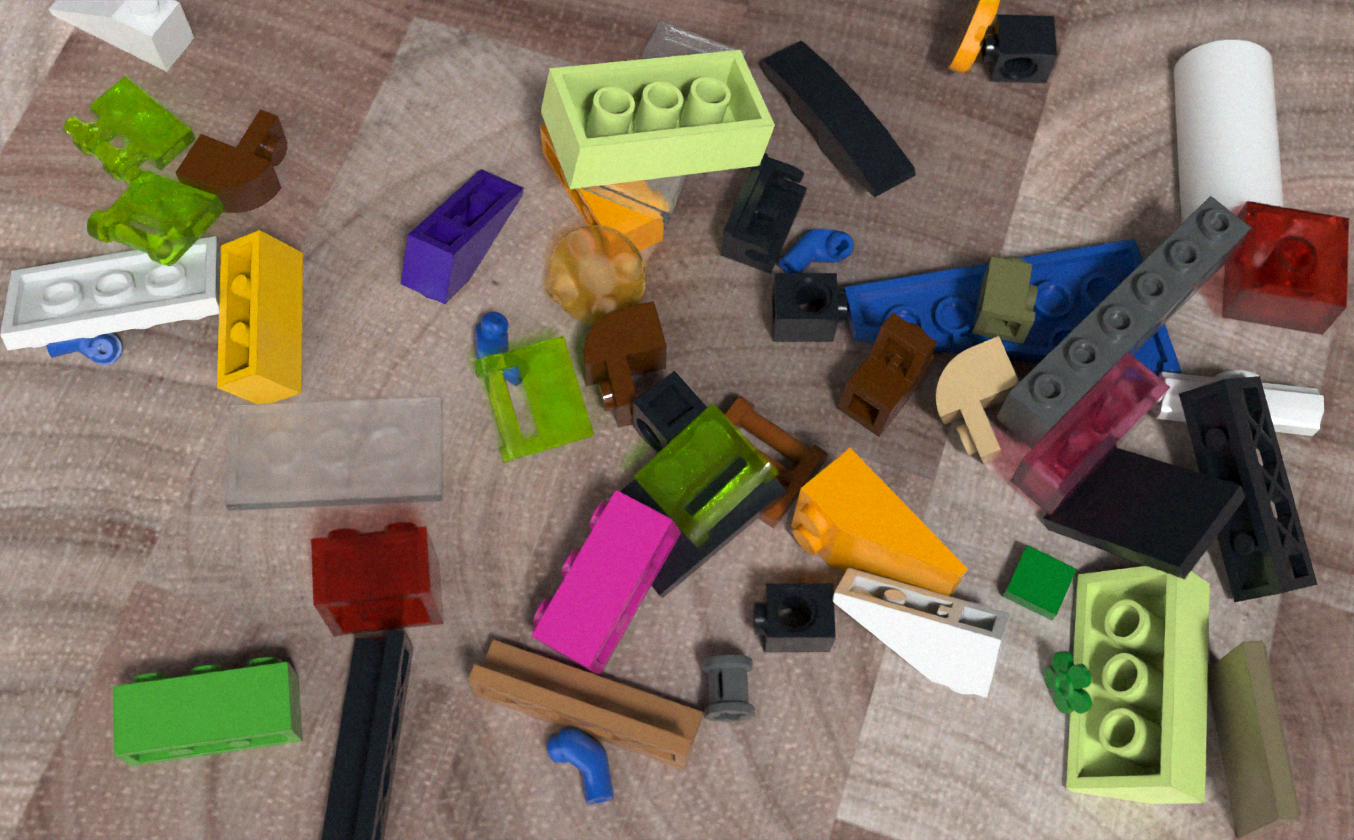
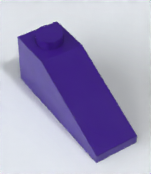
(457, 236)

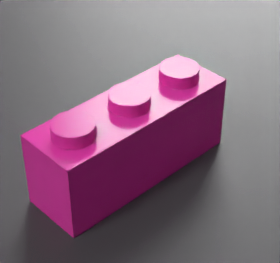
(605, 581)

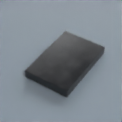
(1148, 511)
(685, 556)

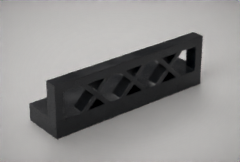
(1225, 448)
(369, 739)

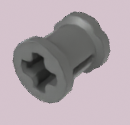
(728, 688)

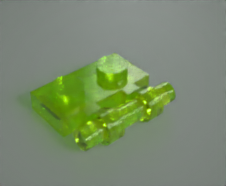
(140, 122)

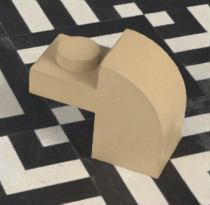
(971, 384)

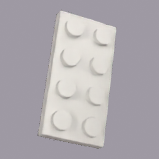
(109, 295)

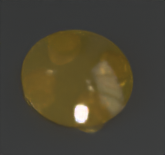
(596, 273)

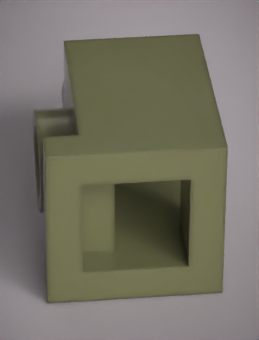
(1006, 300)

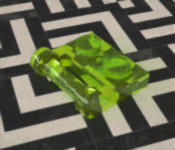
(162, 205)
(551, 396)
(693, 463)

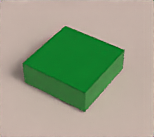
(1039, 582)

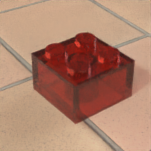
(1288, 269)
(376, 579)

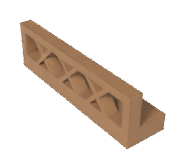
(587, 702)

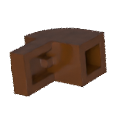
(240, 174)
(620, 347)
(888, 374)

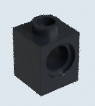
(1020, 48)
(796, 325)
(665, 411)
(813, 601)

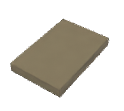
(1252, 741)

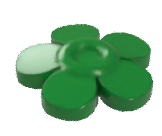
(1069, 683)

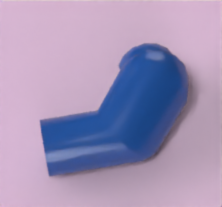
(817, 246)
(492, 339)
(101, 349)
(586, 755)

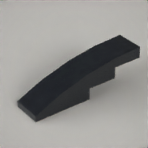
(842, 120)

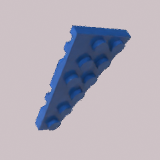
(1068, 290)

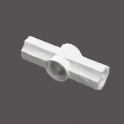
(1291, 407)

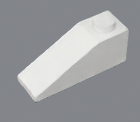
(144, 28)
(933, 632)

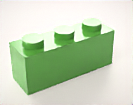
(206, 712)

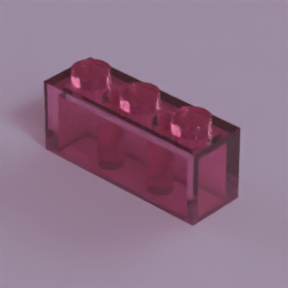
(1089, 433)

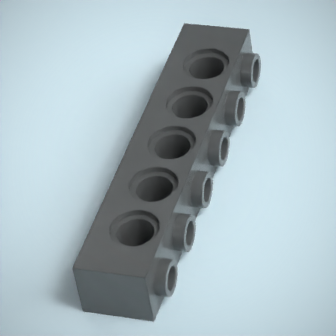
(1124, 320)

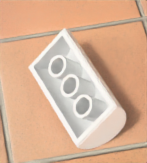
(1227, 126)

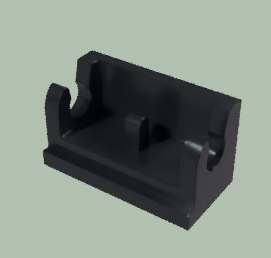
(763, 214)

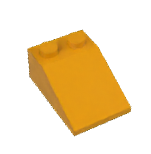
(865, 526)

